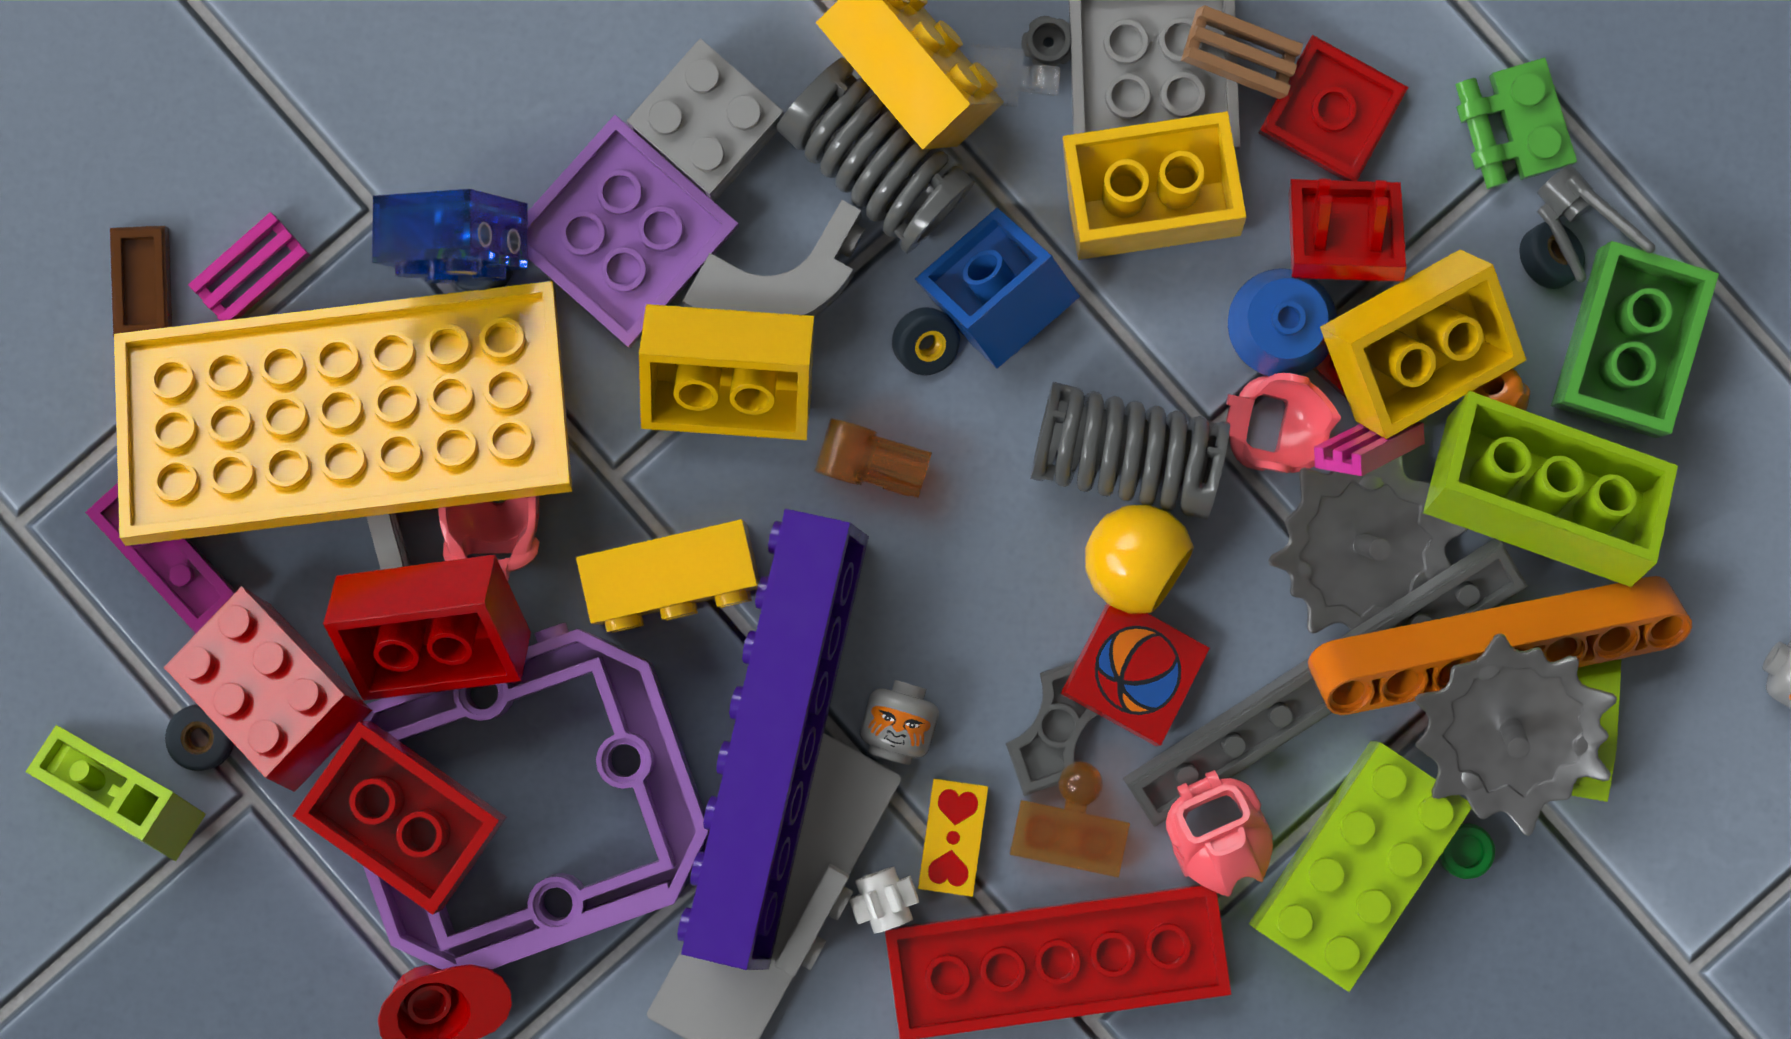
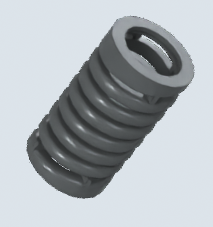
(905, 208)
(1127, 435)

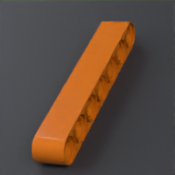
(1417, 658)

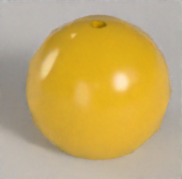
(1137, 557)

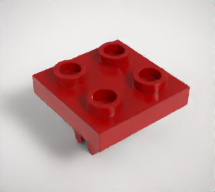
(1346, 230)

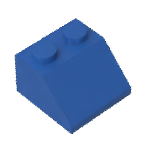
(998, 287)

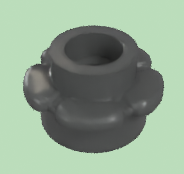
(1043, 28)

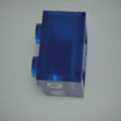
(450, 235)

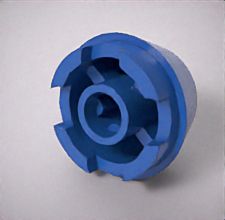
(1278, 322)

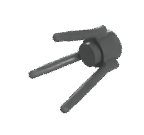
(1571, 197)

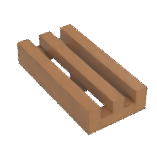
(1283, 66)

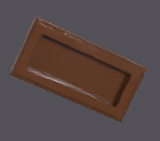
(140, 278)

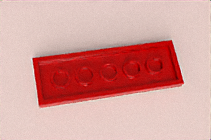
(1057, 961)

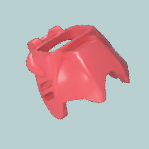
(1305, 422)
(492, 530)
(1229, 851)

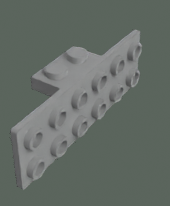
(841, 814)

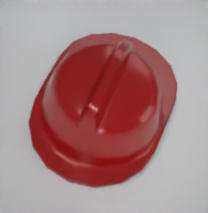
(445, 1004)

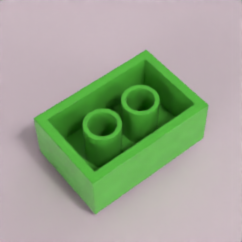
(1634, 339)

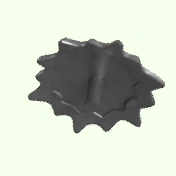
(1361, 543)
(1514, 732)

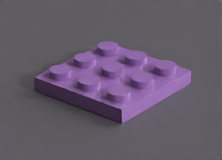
(623, 230)

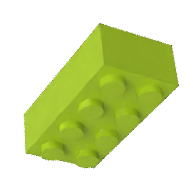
(1551, 489)
(1360, 865)

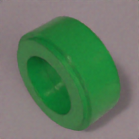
(1468, 852)

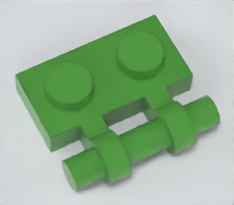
(1530, 118)

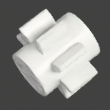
(884, 900)

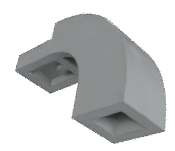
(799, 291)

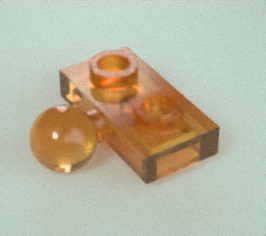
(1069, 833)

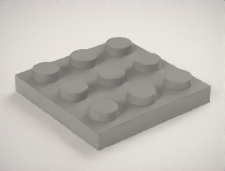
(1132, 68)

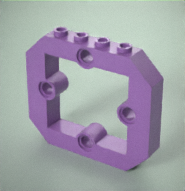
(660, 784)

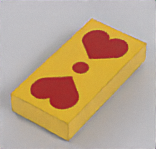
(953, 837)

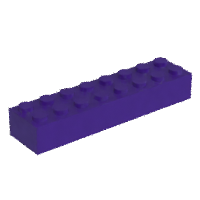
(773, 741)

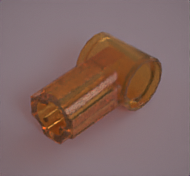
(860, 456)

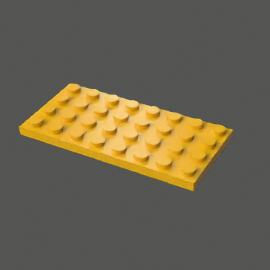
(340, 413)

